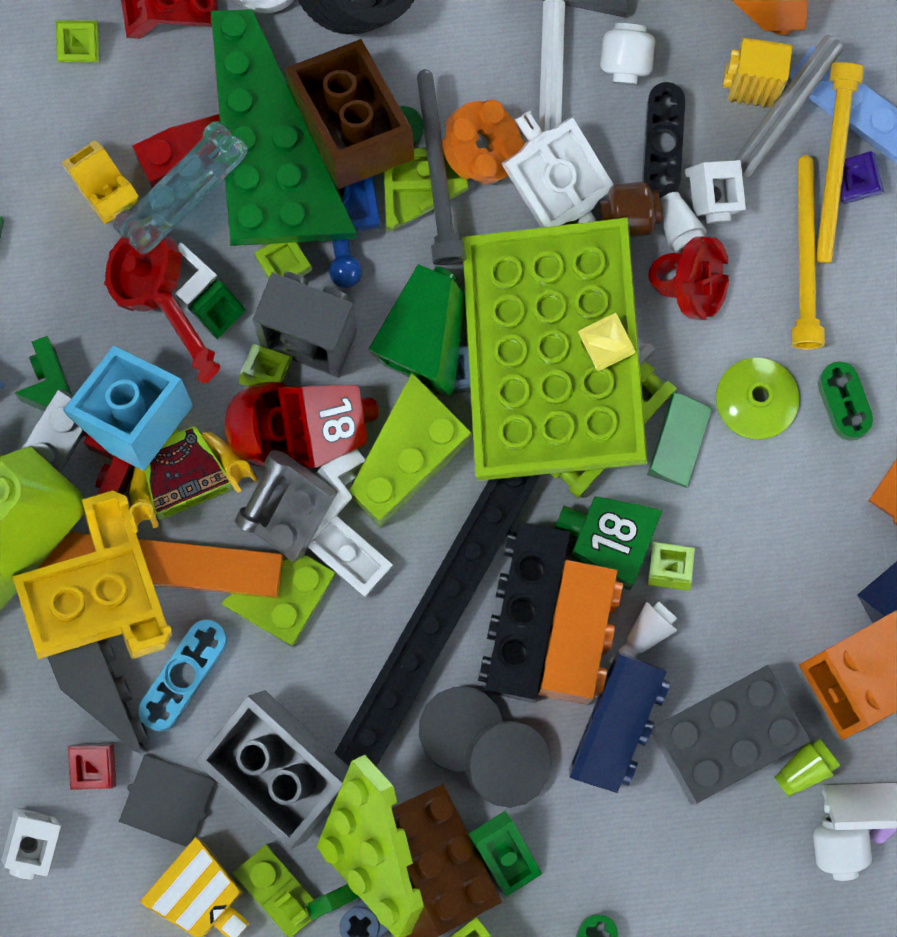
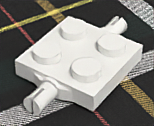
(557, 173)

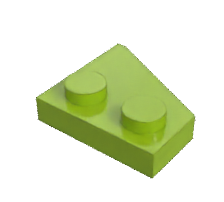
(410, 191)
(300, 592)

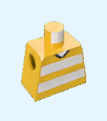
(197, 894)

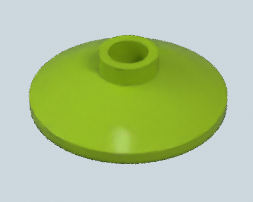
(753, 418)

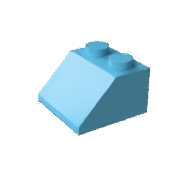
(129, 406)

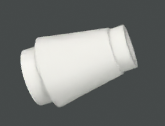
(679, 222)

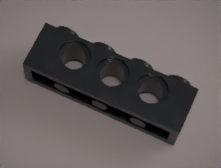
(549, 549)

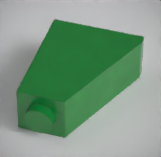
(424, 329)

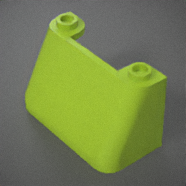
(35, 514)

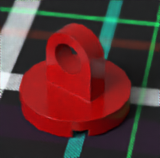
(698, 279)

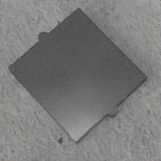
(167, 801)

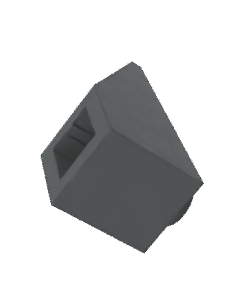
(92, 684)

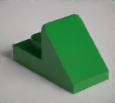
(47, 366)
(505, 853)

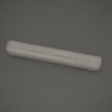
(788, 104)

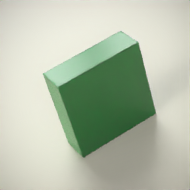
(217, 309)
(331, 901)

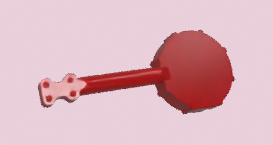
(146, 283)

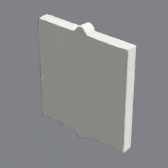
(861, 805)

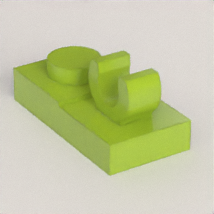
(276, 890)

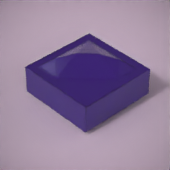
(860, 178)

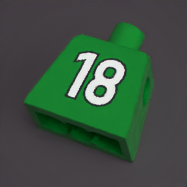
(611, 535)

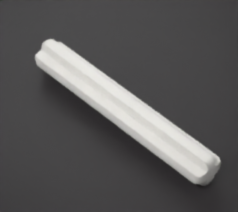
(551, 64)

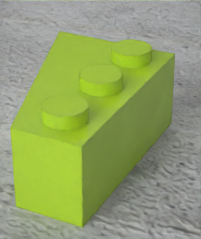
(408, 452)

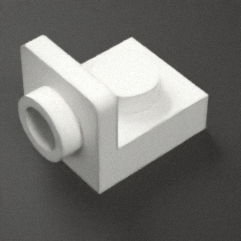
(340, 476)

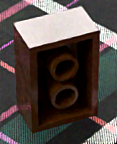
(350, 113)
(444, 864)

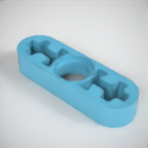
(156, 696)

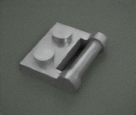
(298, 511)

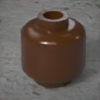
(635, 203)

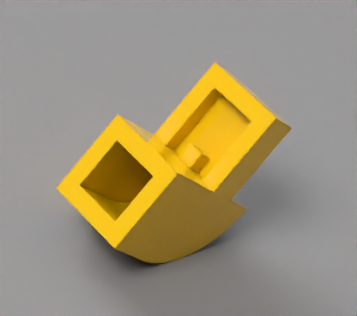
(100, 181)

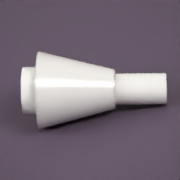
(649, 629)

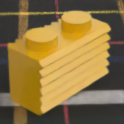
(757, 72)

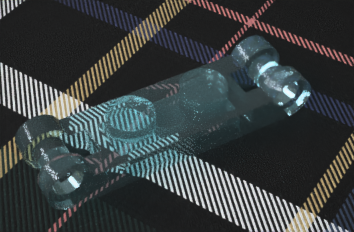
(181, 188)

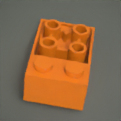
(857, 677)

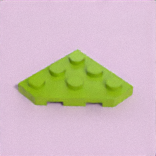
(369, 848)

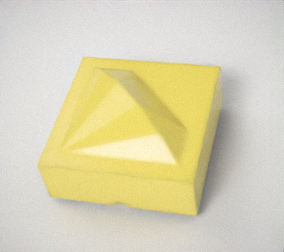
(606, 342)

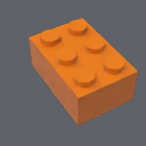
(580, 633)

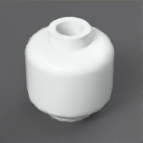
(627, 52)
(841, 851)

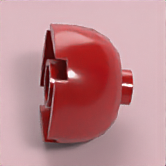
(256, 423)

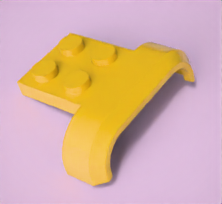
(96, 592)

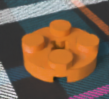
(462, 133)

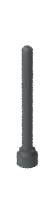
(447, 246)

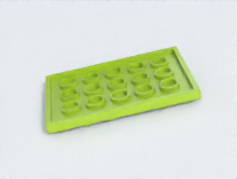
(530, 376)

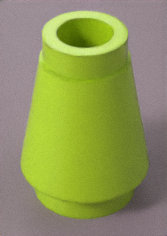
(807, 768)

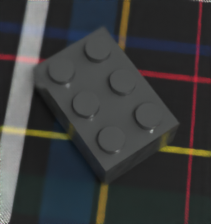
(306, 322)
(730, 735)
(275, 768)

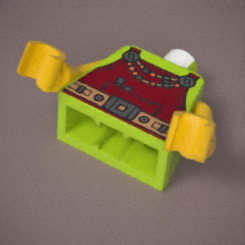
(183, 475)

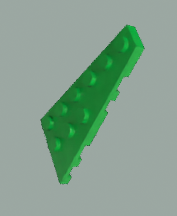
(282, 183)

